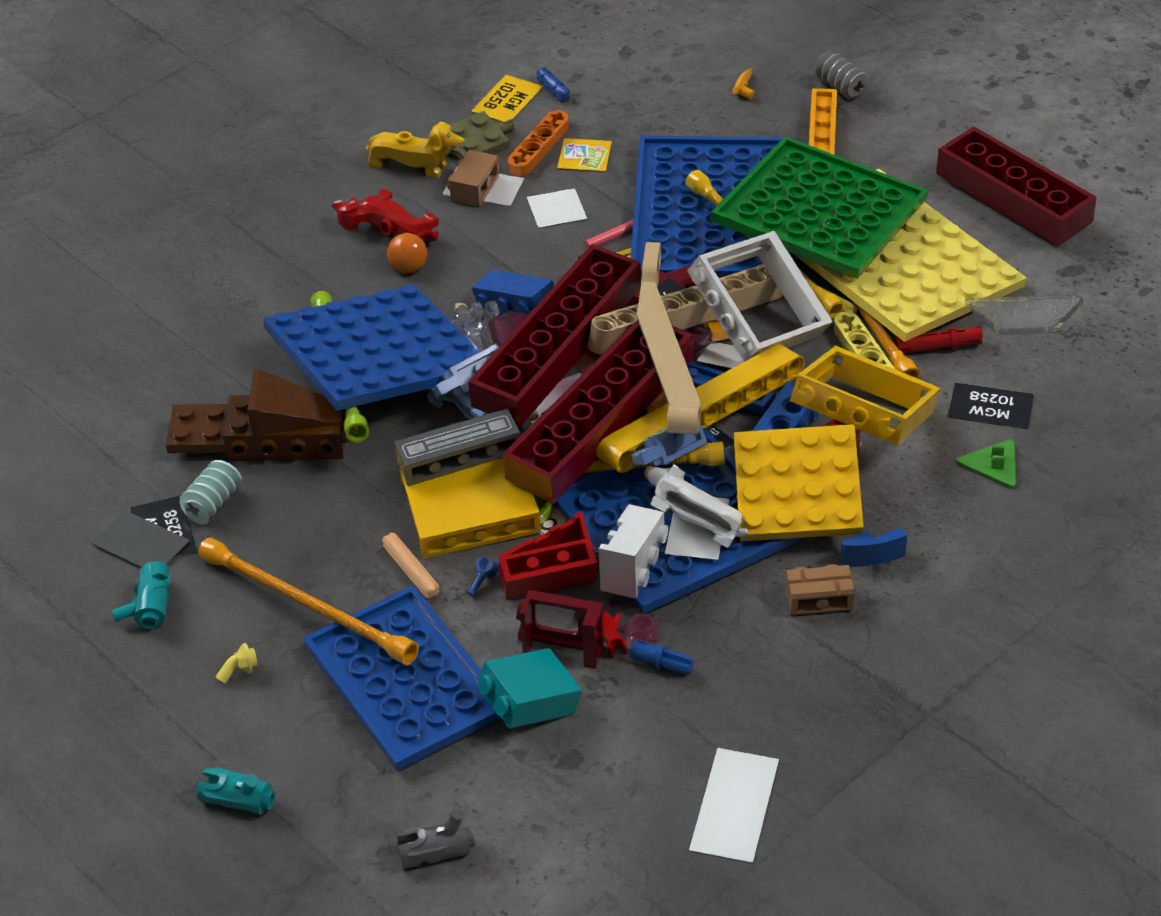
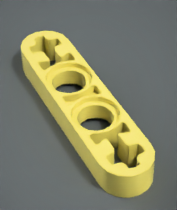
(858, 332)

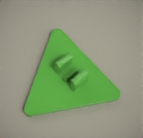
(993, 462)

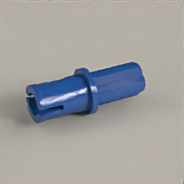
(661, 657)

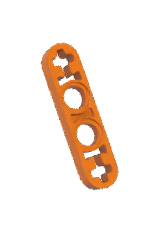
(543, 144)

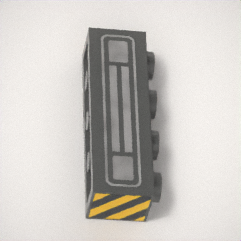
(455, 447)

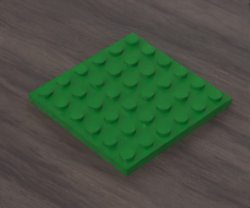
(820, 206)

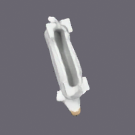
(694, 504)

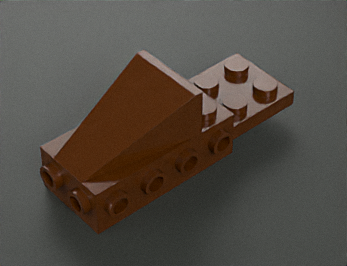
(269, 424)

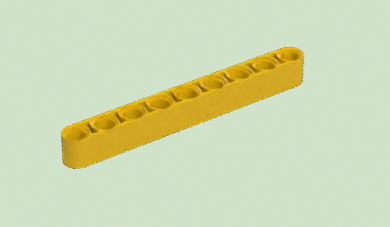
(717, 399)

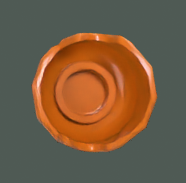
(407, 253)

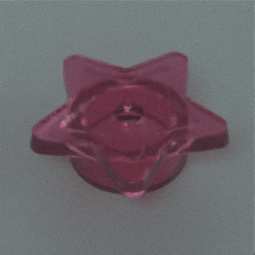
(642, 621)

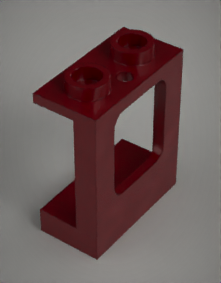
(590, 625)

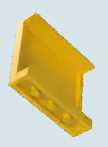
(470, 510)

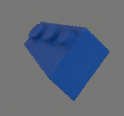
(511, 291)

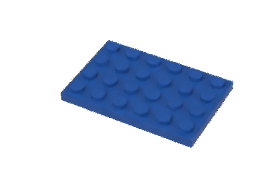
(403, 706)

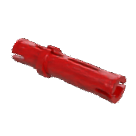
(950, 339)

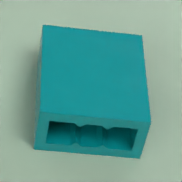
(529, 688)

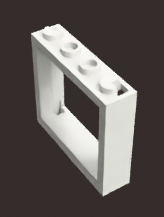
(787, 278)

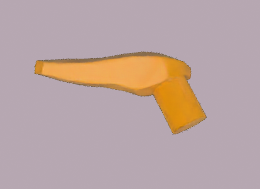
(741, 83)

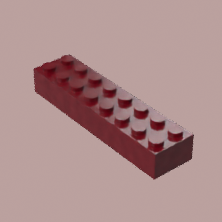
(554, 334)
(596, 405)

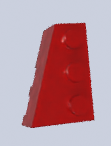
(549, 562)

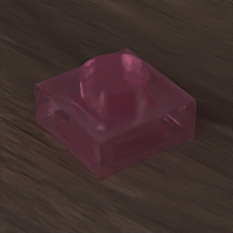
(700, 336)

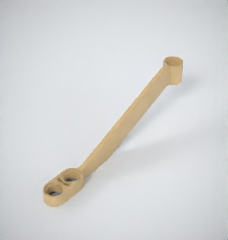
(664, 349)

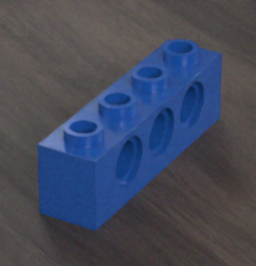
(786, 414)

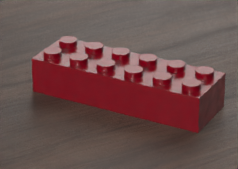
(1016, 185)

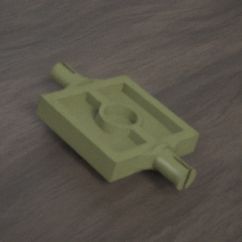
(480, 135)

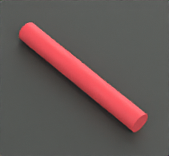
(610, 234)

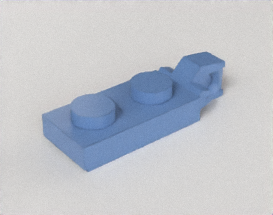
(457, 376)
(666, 447)

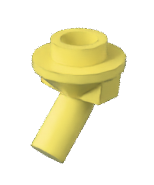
(244, 659)

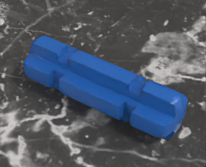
(553, 84)

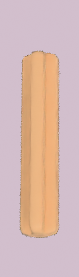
(411, 565)

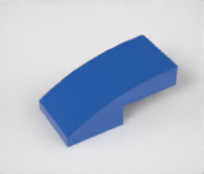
(867, 550)

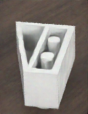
(631, 551)

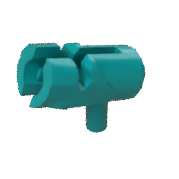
(152, 597)
(236, 791)

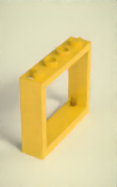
(871, 377)

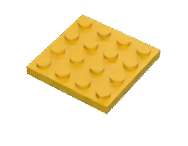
(798, 482)

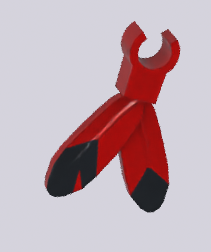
(612, 618)

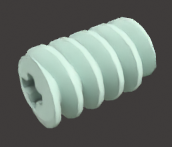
(210, 491)

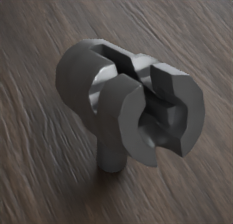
(435, 841)

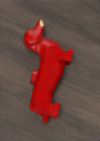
(386, 216)

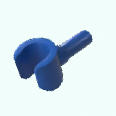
(490, 572)

